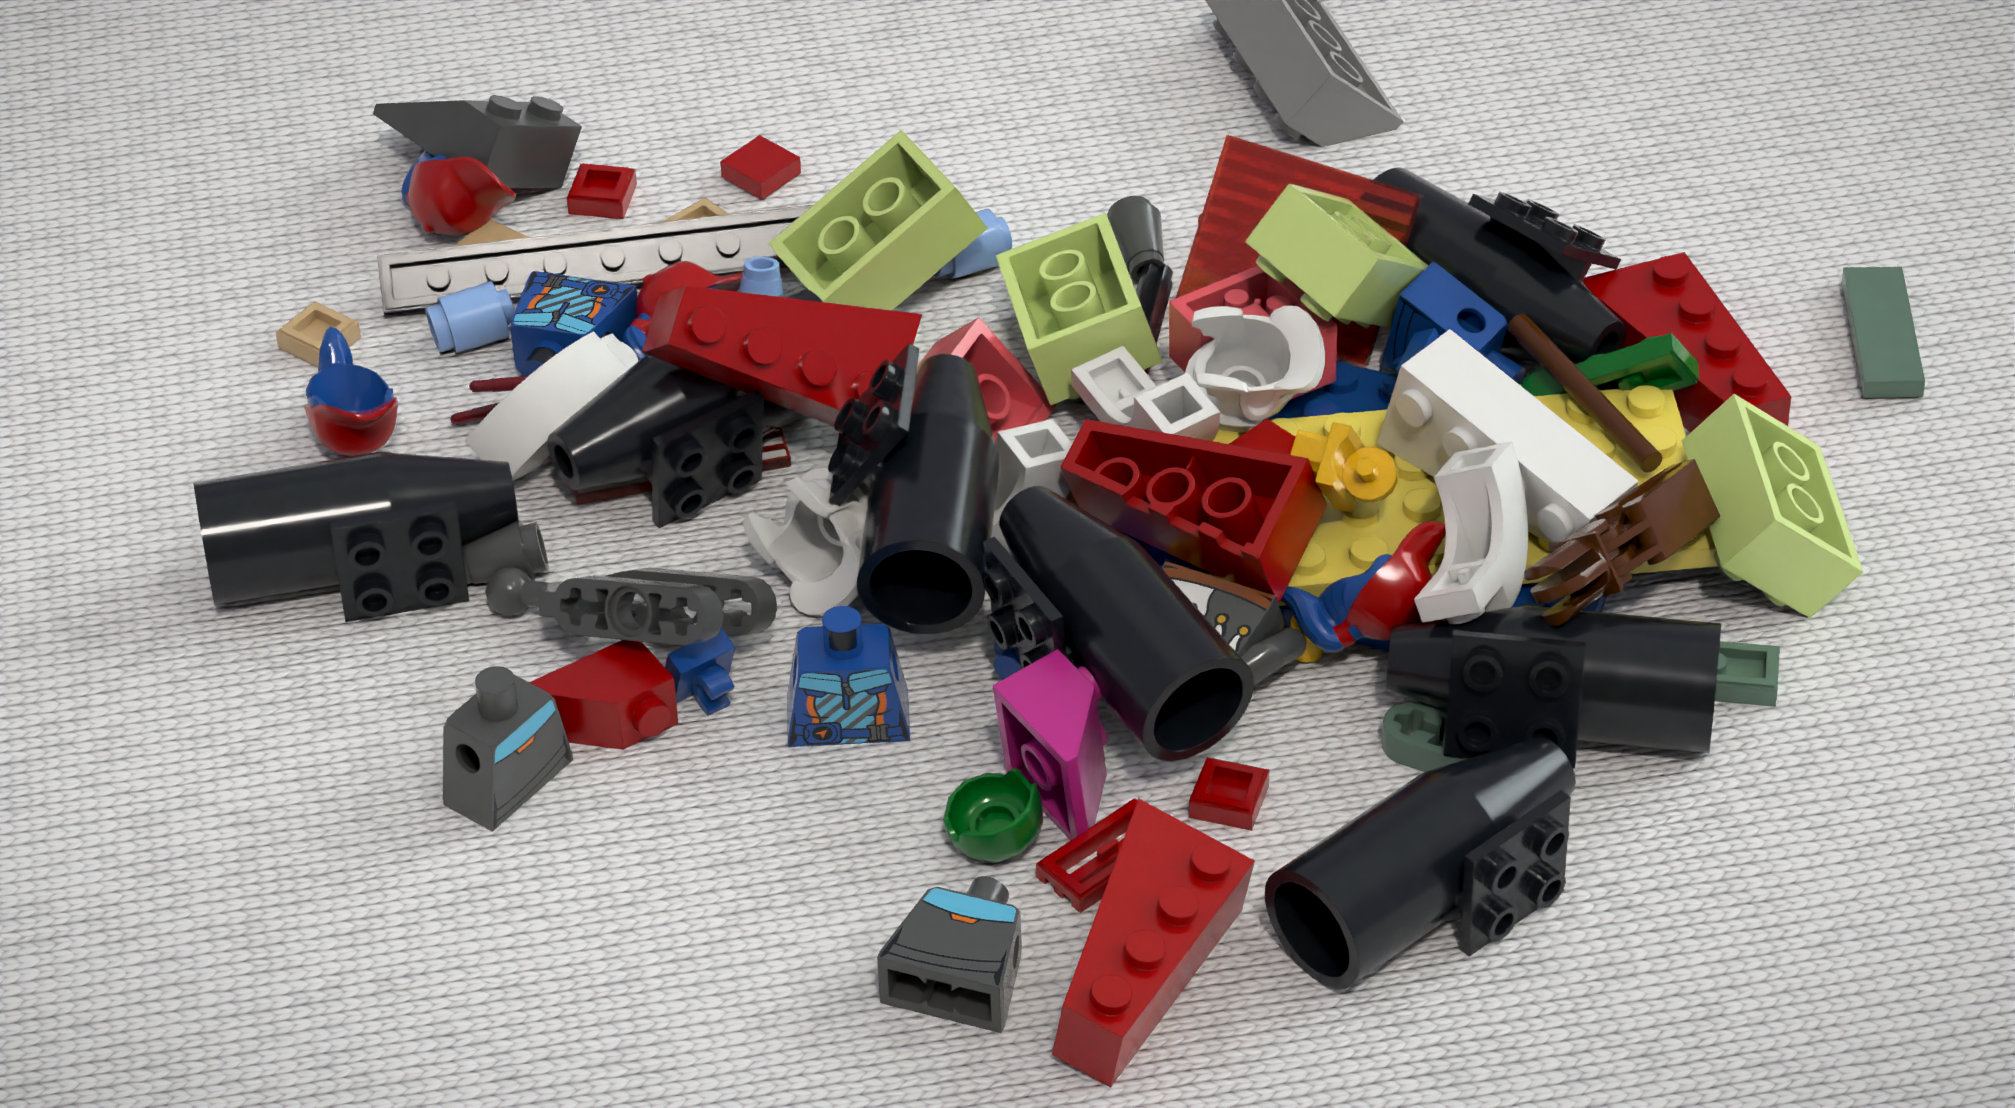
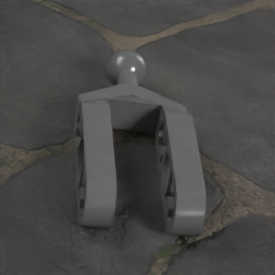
(608, 609)

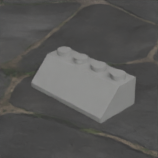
(1305, 69)

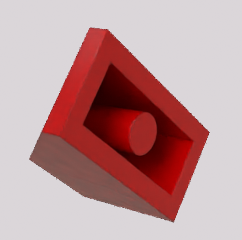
(613, 696)

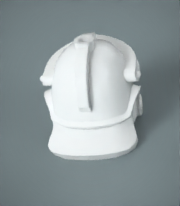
(1255, 361)
(817, 542)

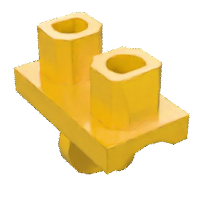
(1347, 467)

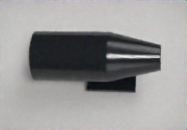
(1517, 263)
(675, 429)
(928, 493)
(367, 522)
(1117, 615)
(1569, 683)
(1451, 840)

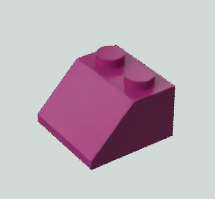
(1055, 738)

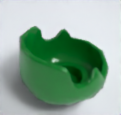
(994, 816)

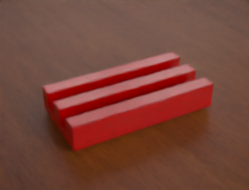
(1089, 881)

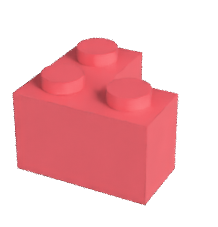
(1256, 295)

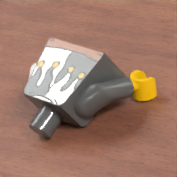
(1246, 620)

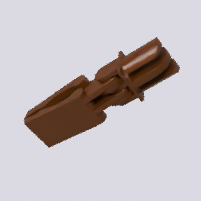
(1635, 529)

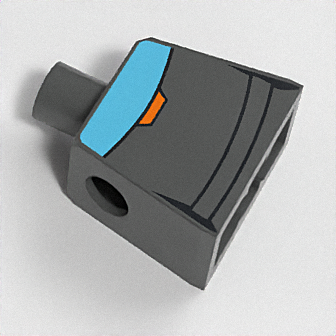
(501, 748)
(955, 956)

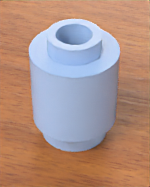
(983, 250)
(470, 318)

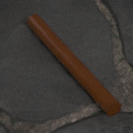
(1585, 393)

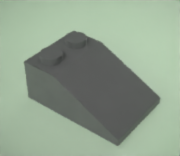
(516, 140)

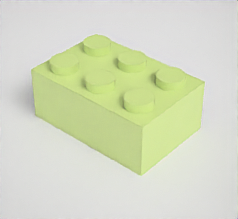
(880, 230)
(1334, 256)
(1075, 303)
(1775, 507)

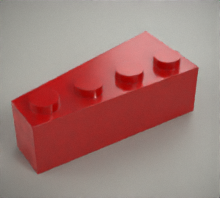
(1676, 299)
(786, 348)
(1199, 499)
(1152, 932)

